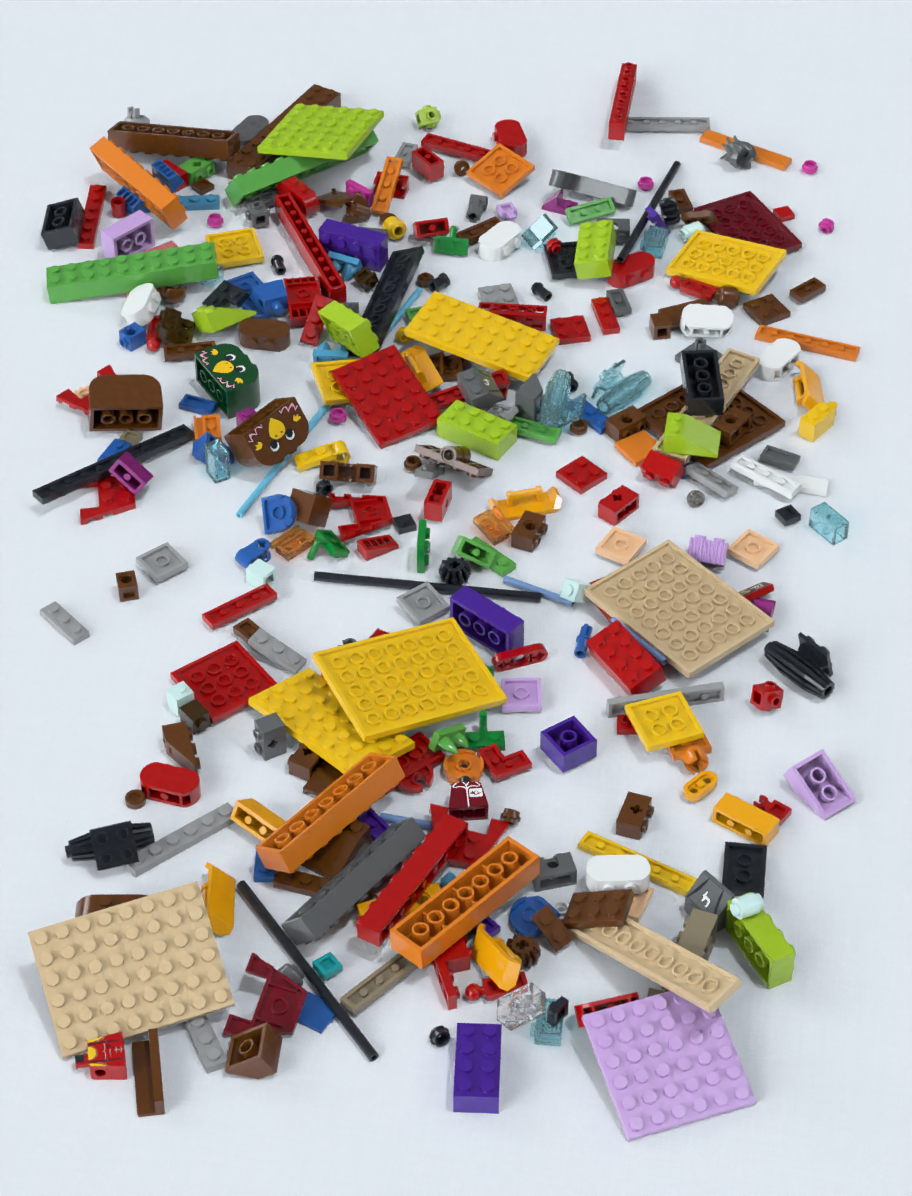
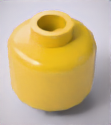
(395, 227)

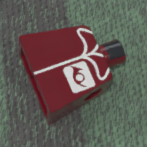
(468, 800)

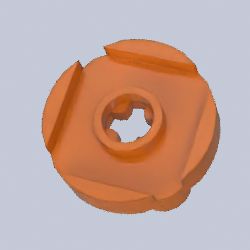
(466, 757)

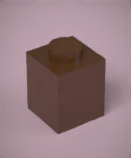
(660, 326)

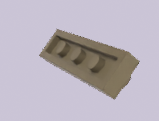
(377, 984)

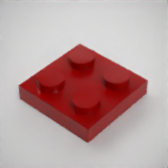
(570, 329)
(581, 475)

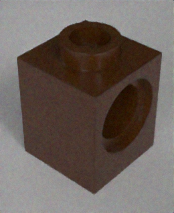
(127, 586)

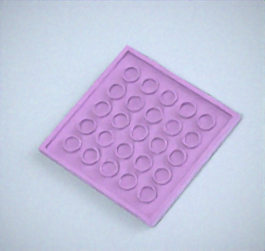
(666, 1063)

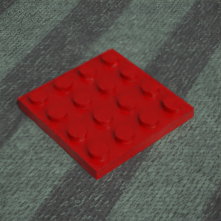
(224, 680)

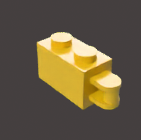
(817, 420)

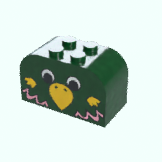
(228, 378)

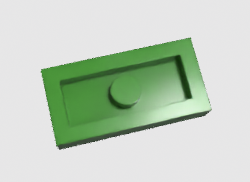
(449, 738)

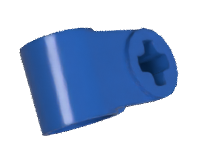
(252, 552)

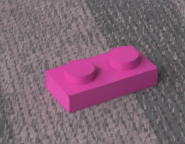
(354, 187)

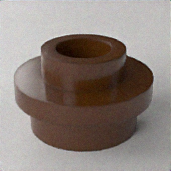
(458, 165)
(424, 278)
(578, 427)
(412, 462)
(511, 816)

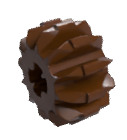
(525, 948)

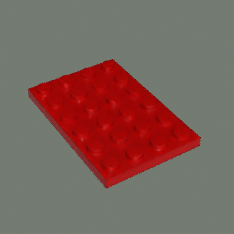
(387, 396)

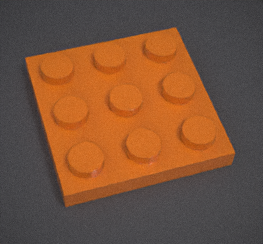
(500, 170)

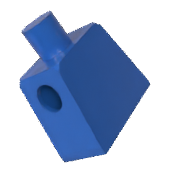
(270, 297)

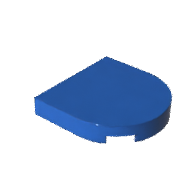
(278, 513)
(523, 910)

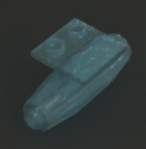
(618, 389)
(556, 405)

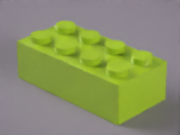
(595, 249)
(349, 329)
(477, 430)
(762, 946)

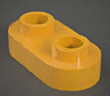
(697, 788)

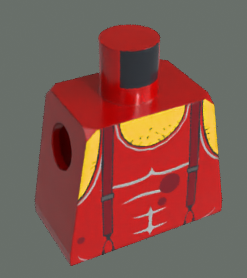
(105, 1058)

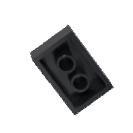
(63, 223)

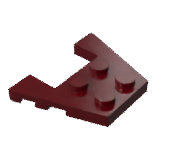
(278, 1004)

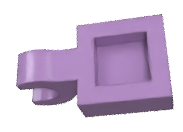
(507, 210)

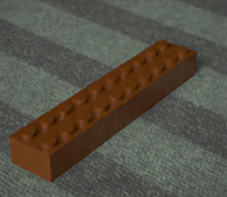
(250, 158)

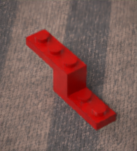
(451, 961)

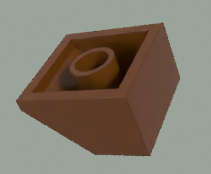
(254, 1052)

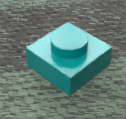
(327, 966)

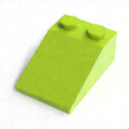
(213, 319)
(690, 436)

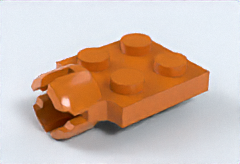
(692, 754)

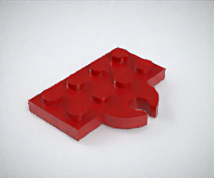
(418, 765)

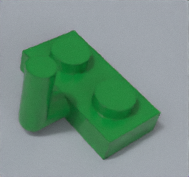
(451, 244)
(330, 542)
(484, 737)

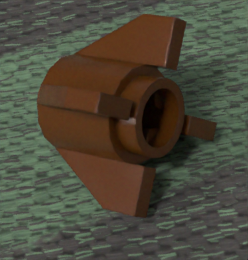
(357, 211)

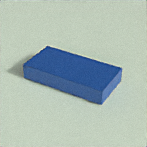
(198, 405)

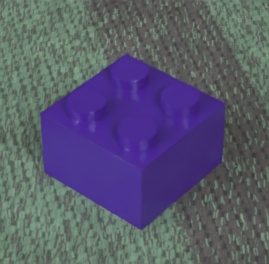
(568, 744)

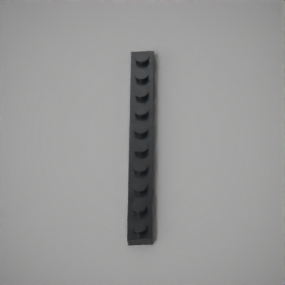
(99, 469)

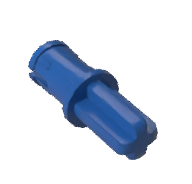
(581, 646)

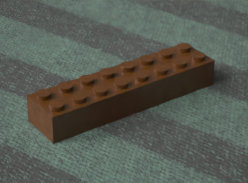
(175, 140)

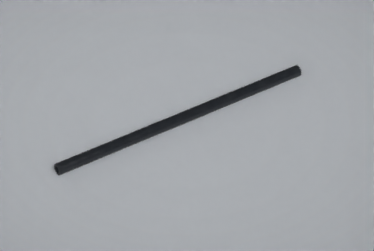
(644, 220)
(410, 584)
(308, 971)

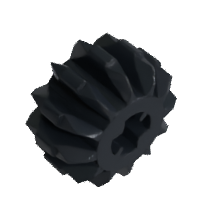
(669, 211)
(454, 571)

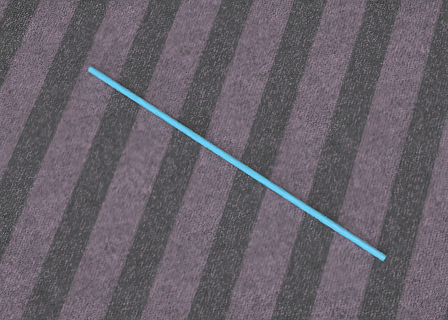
(267, 479)

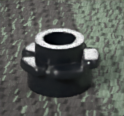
(324, 487)
(439, 1036)

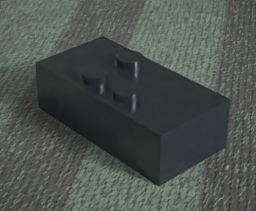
(702, 382)

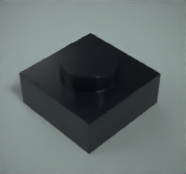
(787, 515)
(404, 524)
(557, 1011)

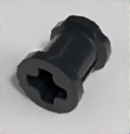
(439, 282)

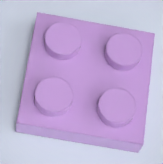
(522, 694)

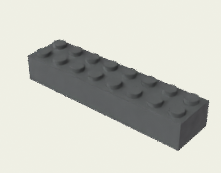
(354, 882)

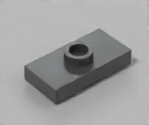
(780, 457)

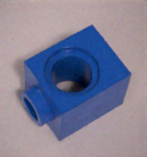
(132, 336)

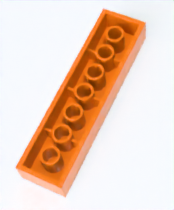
(139, 181)
(330, 812)
(464, 902)

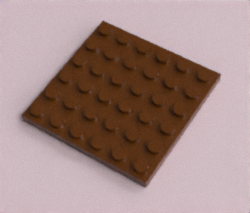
(763, 421)

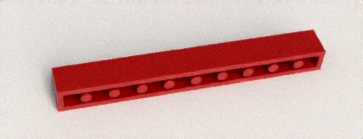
(310, 248)

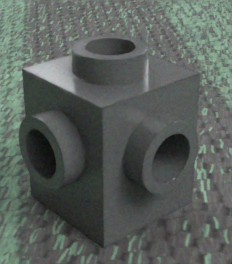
(257, 214)

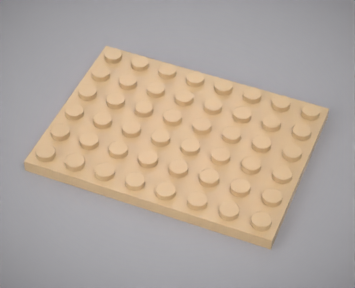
(679, 608)
(131, 968)

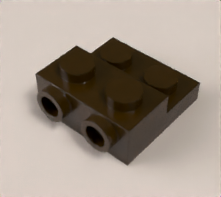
(174, 328)

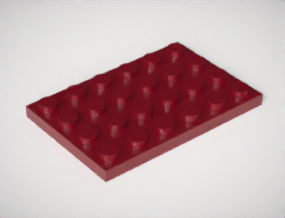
(750, 220)

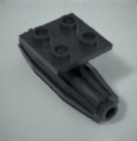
(803, 666)
(111, 844)

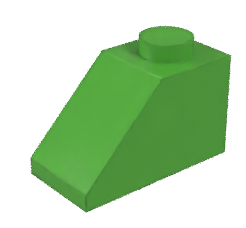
(473, 551)

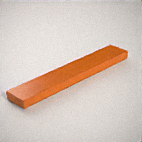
(763, 155)
(810, 343)

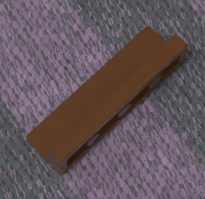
(148, 1076)

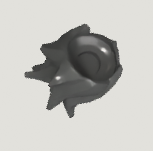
(739, 153)

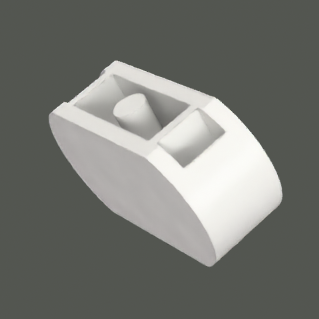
(499, 241)
(141, 304)
(706, 321)
(778, 360)
(618, 873)

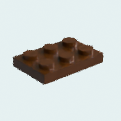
(598, 909)

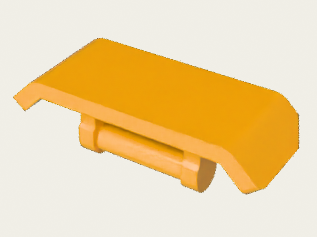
(422, 367)
(812, 387)
(528, 499)
(219, 900)
(496, 959)

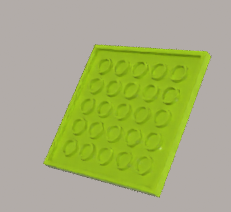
(321, 131)

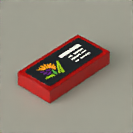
(757, 591)

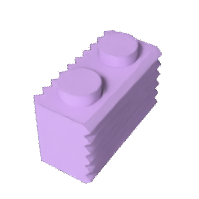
(708, 551)

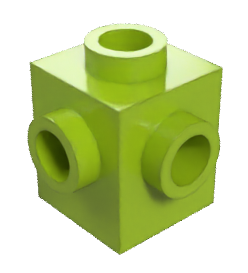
(428, 117)

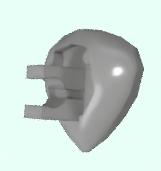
(133, 115)

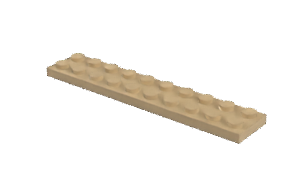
(735, 371)
(663, 963)

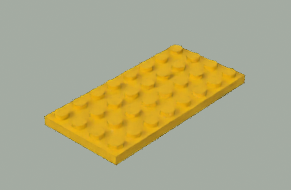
(481, 336)
(320, 722)

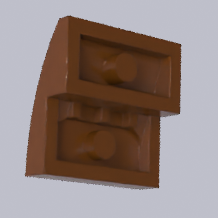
(447, 365)

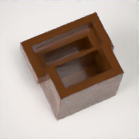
(311, 507)

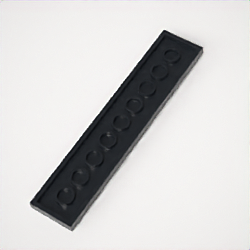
(391, 291)

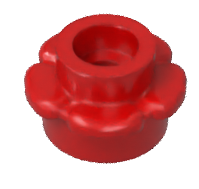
(553, 245)

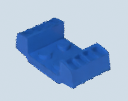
(164, 174)

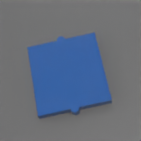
(315, 1014)

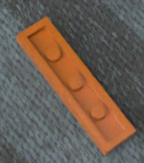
(387, 185)

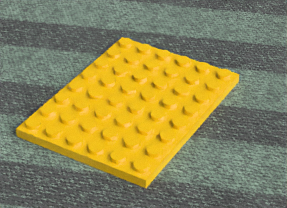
(409, 679)

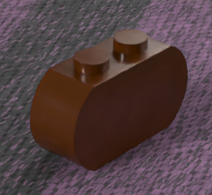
(264, 334)

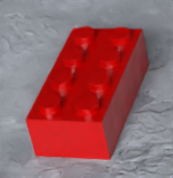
(625, 660)

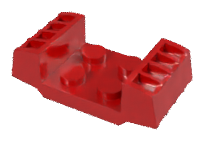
(300, 297)

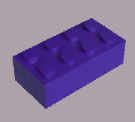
(355, 242)
(486, 621)
(477, 1068)

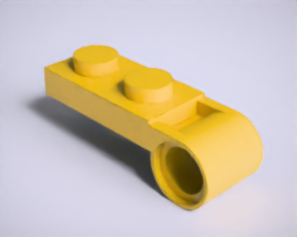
(334, 451)

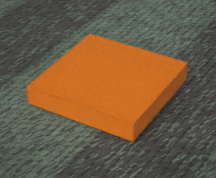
(636, 447)

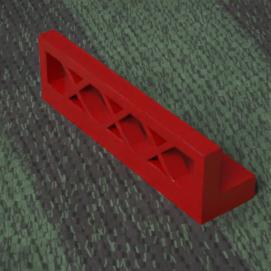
(528, 317)

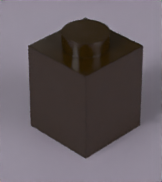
(195, 716)

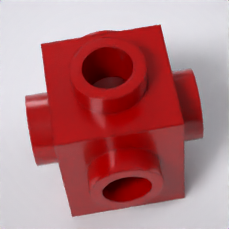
(767, 696)

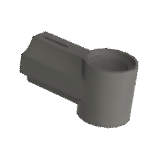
(477, 205)

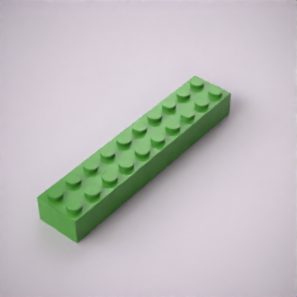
(269, 175)
(127, 272)

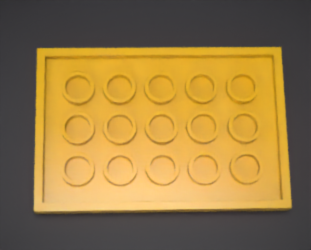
(726, 262)

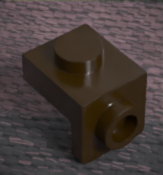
(366, 278)

